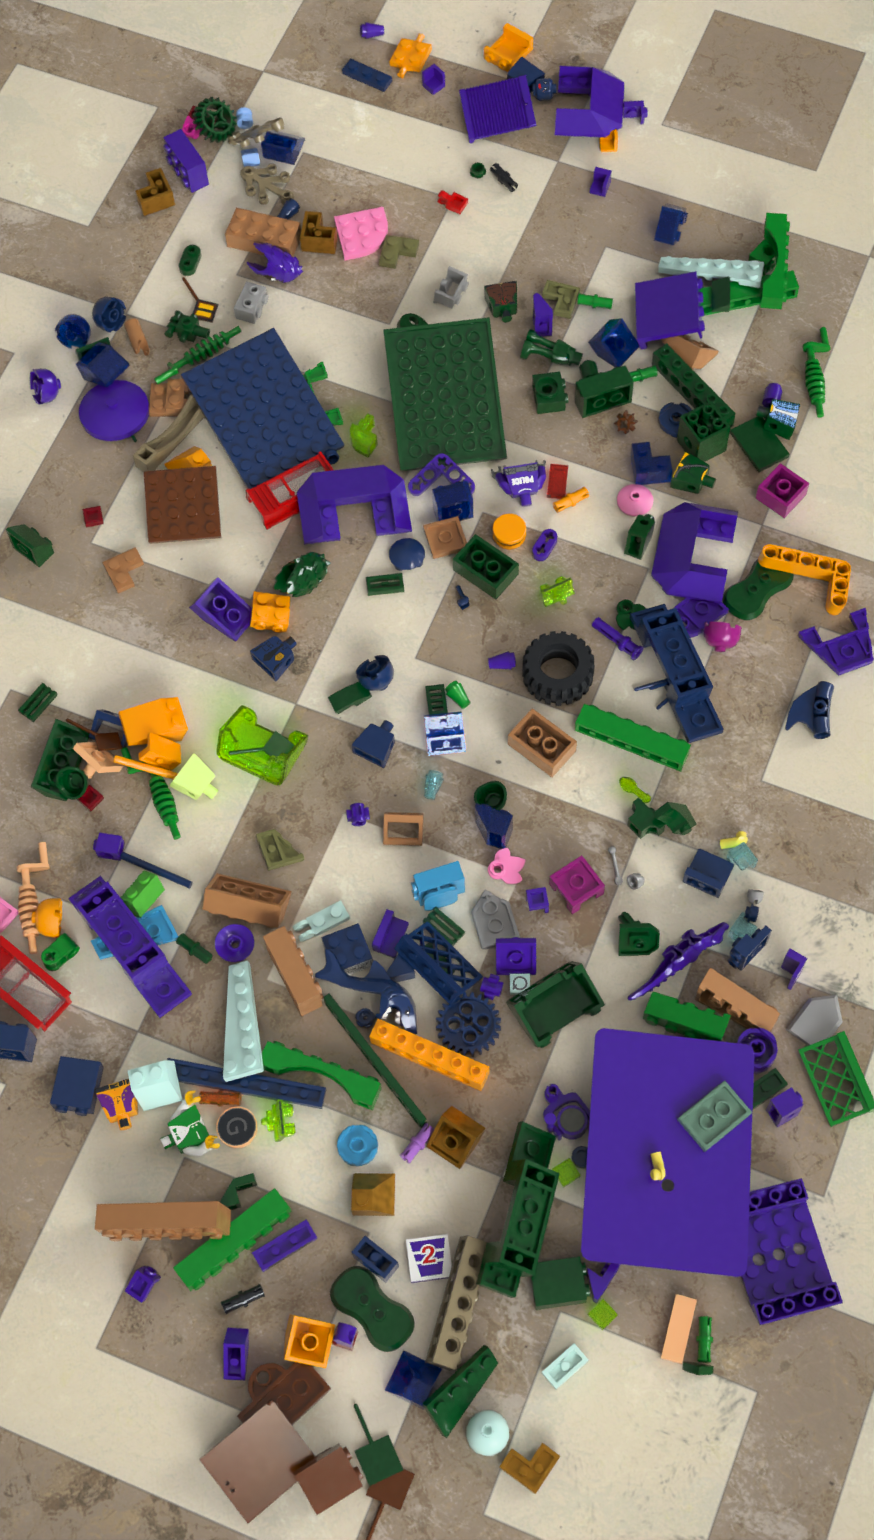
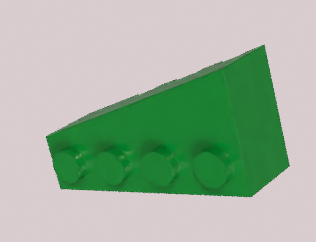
(685, 1018)

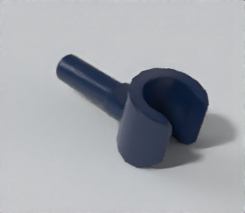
(464, 601)

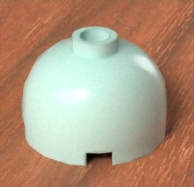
(487, 1433)

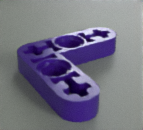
(438, 471)

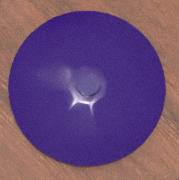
(114, 410)

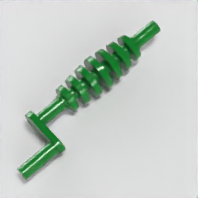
(200, 352)
(813, 373)
(161, 796)

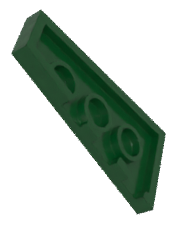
(457, 1392)

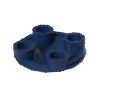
(407, 554)

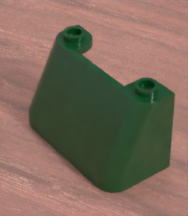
(555, 1002)

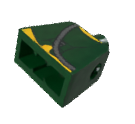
(692, 475)

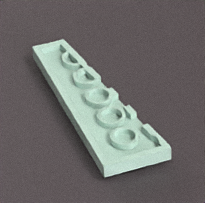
(745, 272)
(242, 1036)

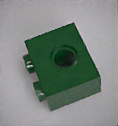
(549, 392)

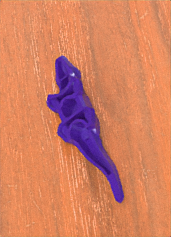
(681, 955)

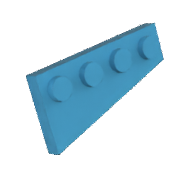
(154, 922)

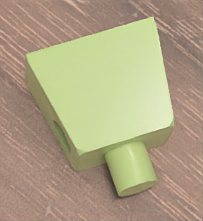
(194, 779)

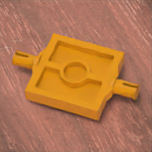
(410, 55)

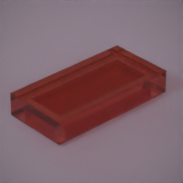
(557, 481)

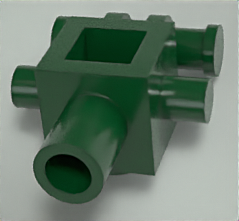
(186, 327)

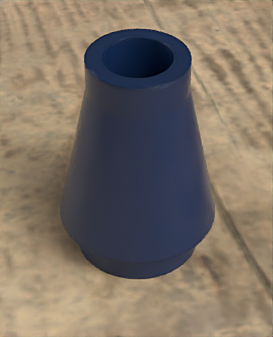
(289, 209)

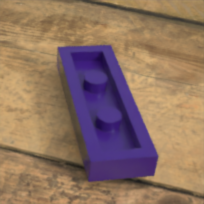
(284, 1245)

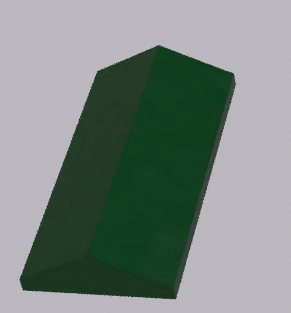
(56, 756)

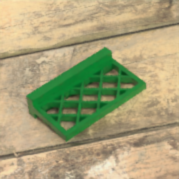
(855, 1074)

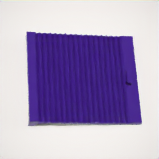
(497, 108)

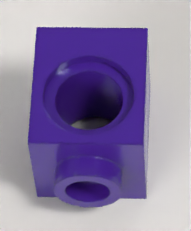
(109, 846)

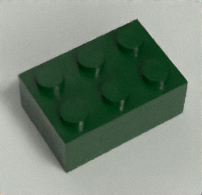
(604, 391)
(485, 566)

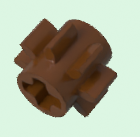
(631, 421)

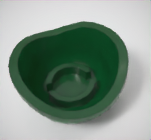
(72, 782)
(492, 794)

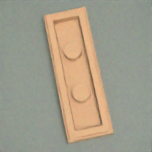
(678, 1329)

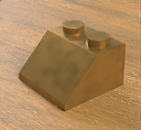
(455, 1137)

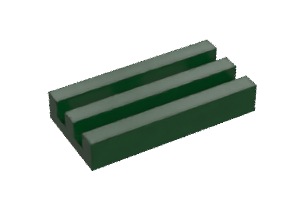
(385, 587)
(37, 696)
(431, 916)

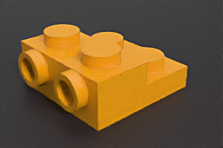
(270, 612)

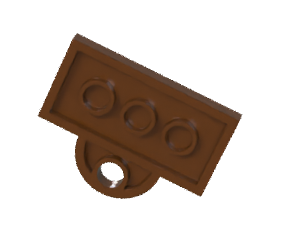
(291, 1390)

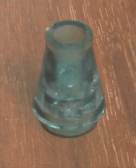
(433, 782)

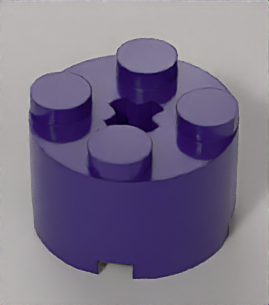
(766, 1044)

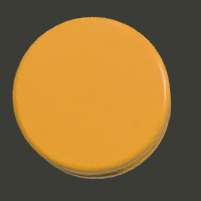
(509, 531)

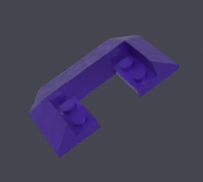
(605, 102)
(334, 488)
(676, 546)

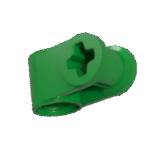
(60, 951)

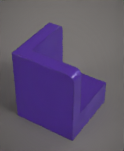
(433, 79)
(601, 181)
(537, 899)

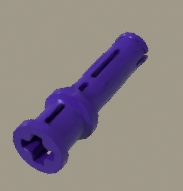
(624, 642)

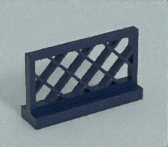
(431, 968)

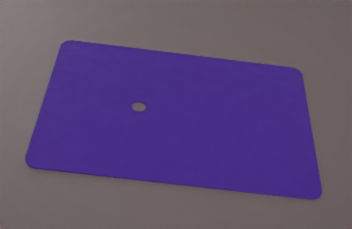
(636, 1098)

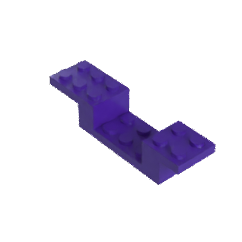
(130, 945)

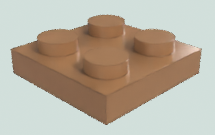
(445, 537)

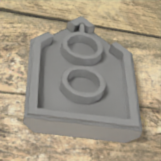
(493, 920)
(816, 1020)

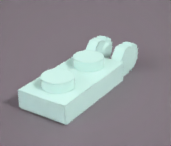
(322, 921)

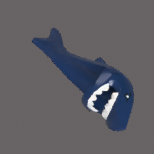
(375, 982)

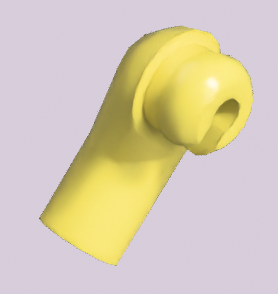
(735, 841)
(658, 1172)

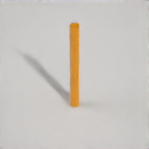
(144, 767)

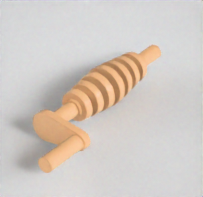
(28, 897)

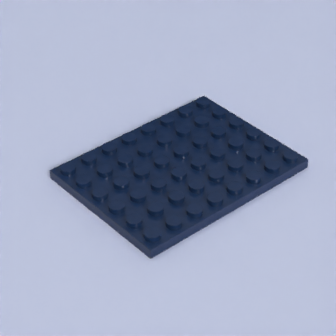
(261, 408)

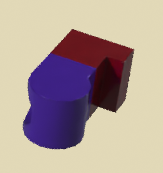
(345, 1336)

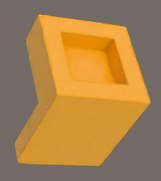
(609, 143)

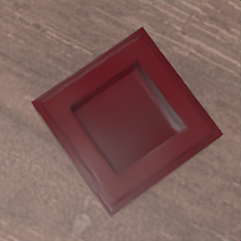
(93, 516)
(90, 798)

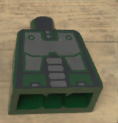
(642, 528)

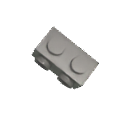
(251, 302)

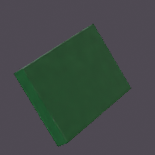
(758, 444)

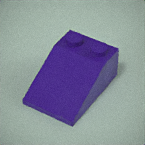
(223, 609)

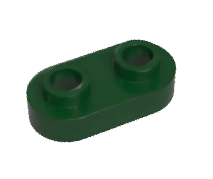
(190, 256)

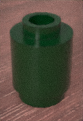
(588, 368)

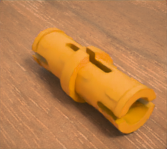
(570, 499)

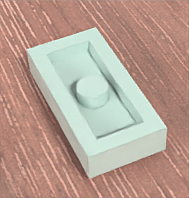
(565, 1366)

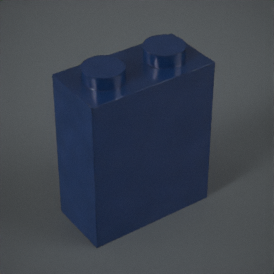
(76, 1085)

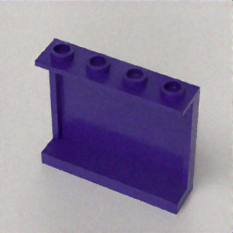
(669, 307)

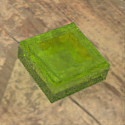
(567, 1171)
(602, 1314)

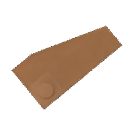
(692, 352)

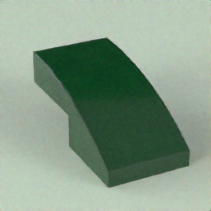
(348, 696)

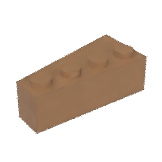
(728, 998)

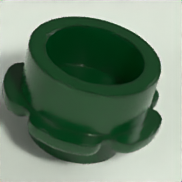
(477, 170)

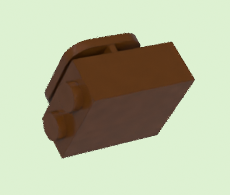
(328, 1478)

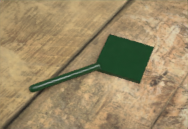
(274, 746)

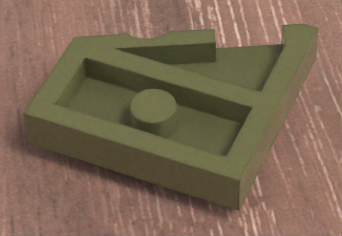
(276, 850)

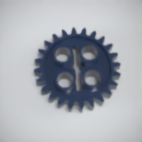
(456, 1037)

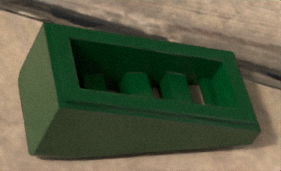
(429, 700)

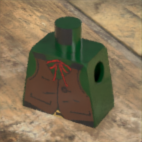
(502, 299)

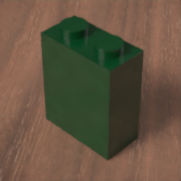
(560, 1283)

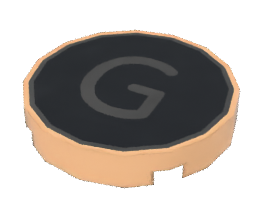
(237, 1127)

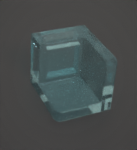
(742, 857)
(741, 928)

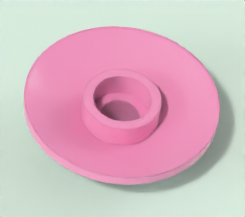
(634, 506)

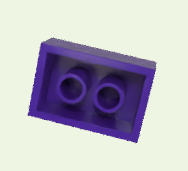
(185, 160)

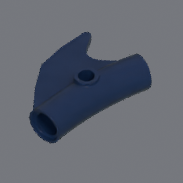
(813, 710)

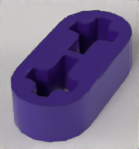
(541, 543)

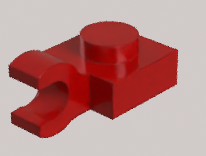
(453, 202)

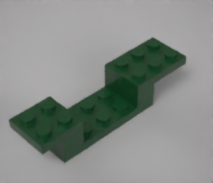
(527, 1214)

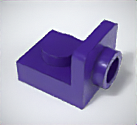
(635, 109)
(142, 1283)

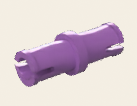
(417, 1143)

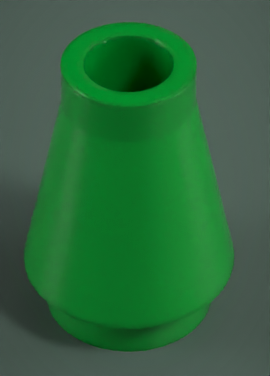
(457, 694)

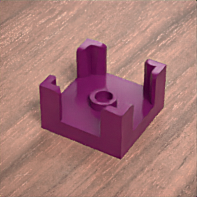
(577, 883)

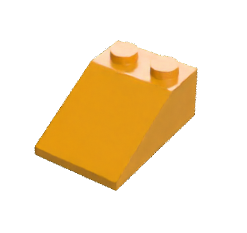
(159, 717)

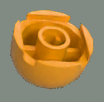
(48, 917)

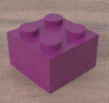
(782, 490)

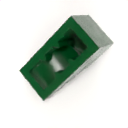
(676, 817)

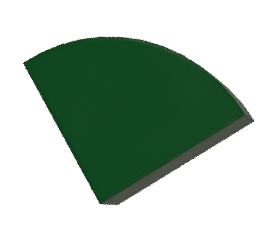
(698, 1368)

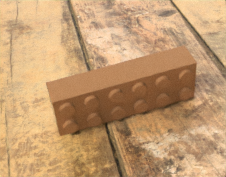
(163, 1220)

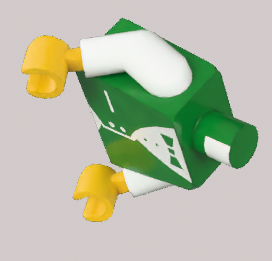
(189, 1129)

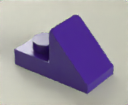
(599, 1284)

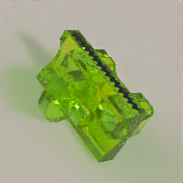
(558, 592)
(276, 1118)

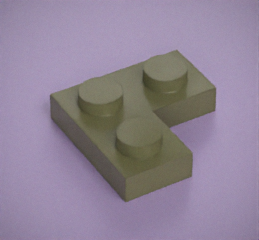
(396, 246)
(564, 295)

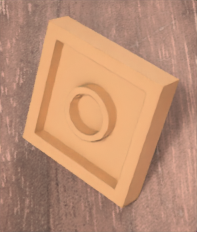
(96, 760)

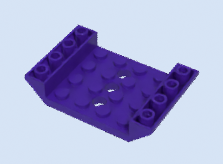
(797, 1282)

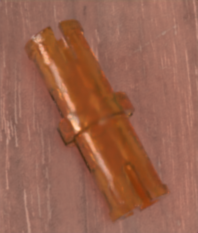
(220, 1098)

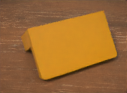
(161, 752)

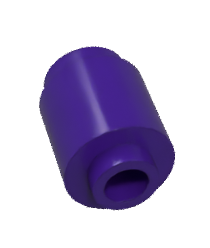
(771, 392)

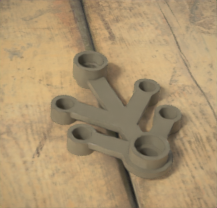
(255, 133)
(251, 174)

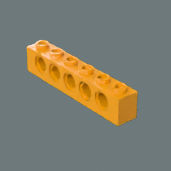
(429, 1054)

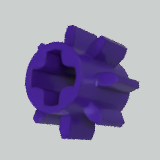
(358, 814)
(491, 986)

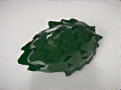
(302, 574)

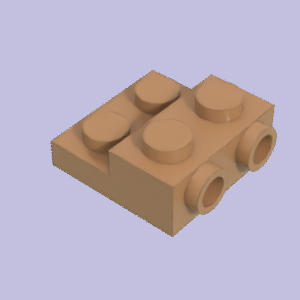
(168, 398)

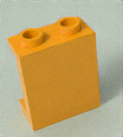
(509, 48)

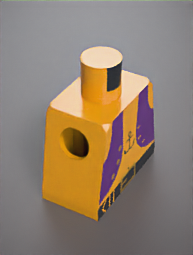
(118, 1103)

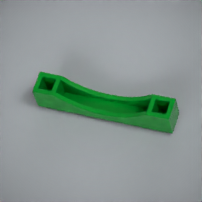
(775, 234)
(282, 1060)

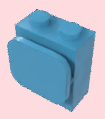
(438, 886)

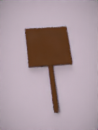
(390, 1492)

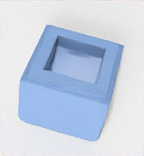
(250, 157)

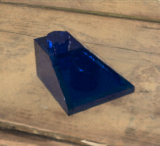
(413, 1379)

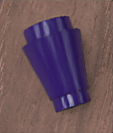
(371, 30)
(502, 661)

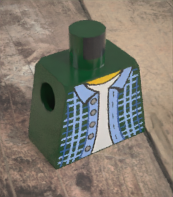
(779, 417)

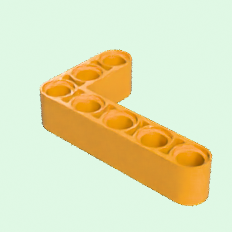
(813, 570)

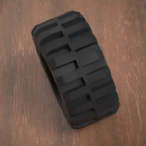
(558, 646)

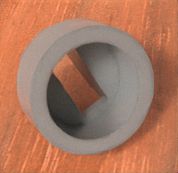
(631, 880)
(756, 895)

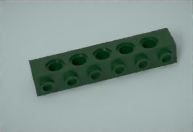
(687, 382)

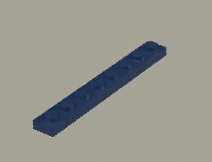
(251, 1085)

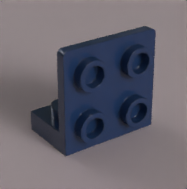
(708, 873)

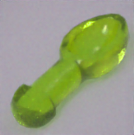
(630, 786)

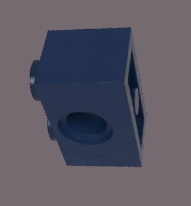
(375, 1259)

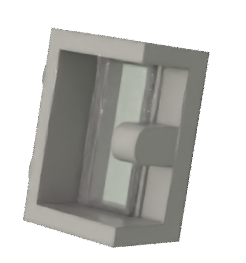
(451, 288)

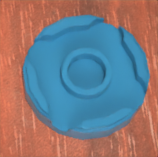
(357, 1145)

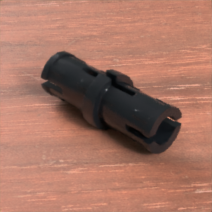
(504, 177)
(242, 1299)

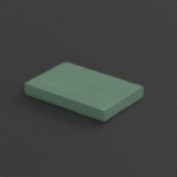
(714, 1116)

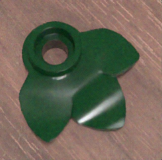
(623, 616)

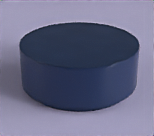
(579, 1156)

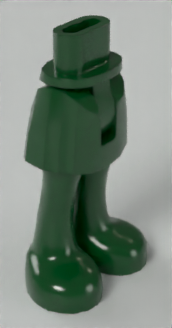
(560, 351)

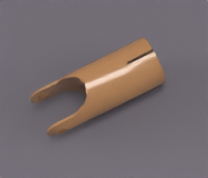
(136, 336)

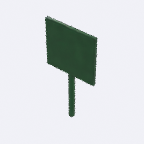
(378, 1457)

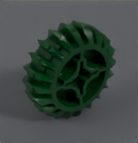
(205, 119)

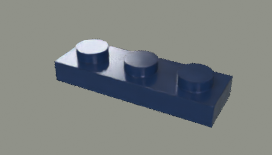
(367, 75)

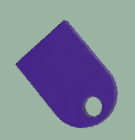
(696, 613)

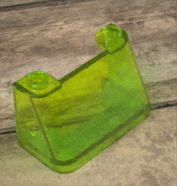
(244, 733)

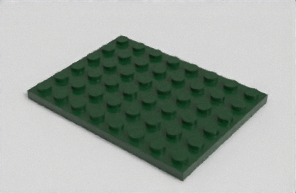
(445, 393)

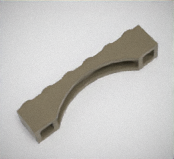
(154, 452)

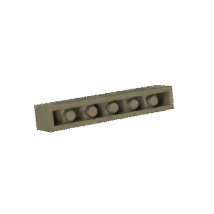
(449, 1310)

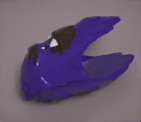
(280, 264)

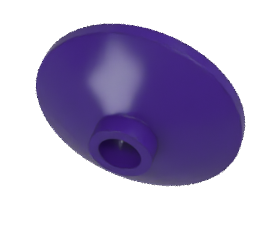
(234, 934)

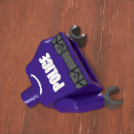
(521, 480)

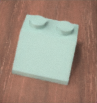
(155, 1084)

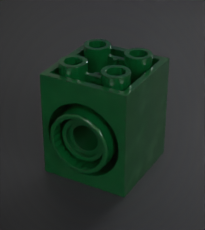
(703, 432)

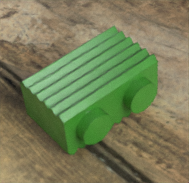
(142, 893)

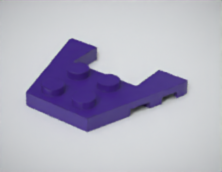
(846, 651)

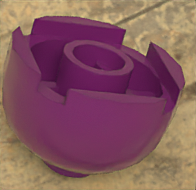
(721, 635)

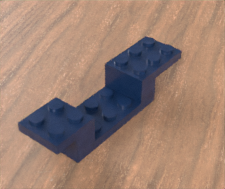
(683, 668)

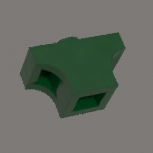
(643, 820)

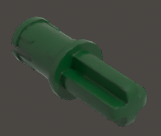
(194, 948)

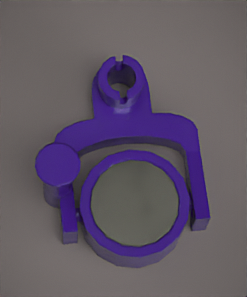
(571, 1120)

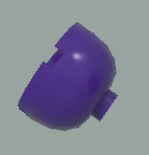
(45, 385)

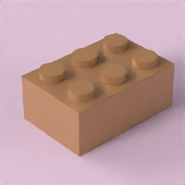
(542, 742)

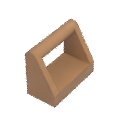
(403, 818)

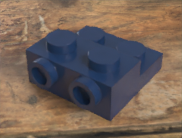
(748, 947)

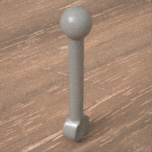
(618, 880)

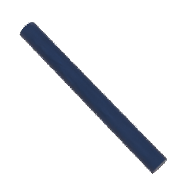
(156, 870)

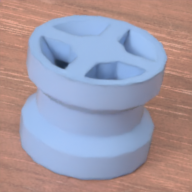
(244, 118)

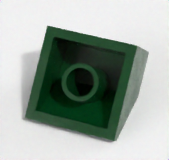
(30, 544)

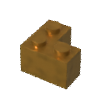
(157, 193)
(317, 237)

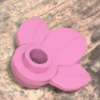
(509, 867)

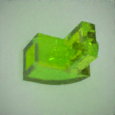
(362, 438)

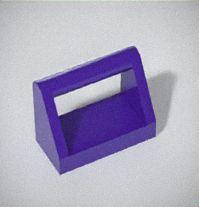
(542, 316)

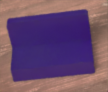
(389, 934)
(793, 964)

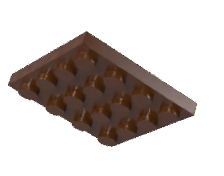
(182, 504)

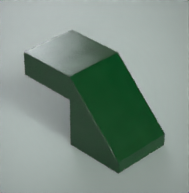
(231, 1197)

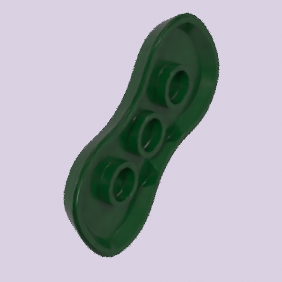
(748, 597)
(383, 1319)

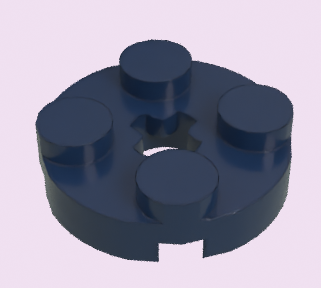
(666, 416)

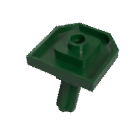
(636, 937)

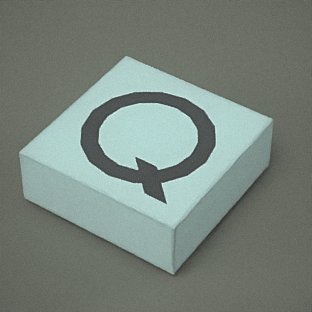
(519, 983)

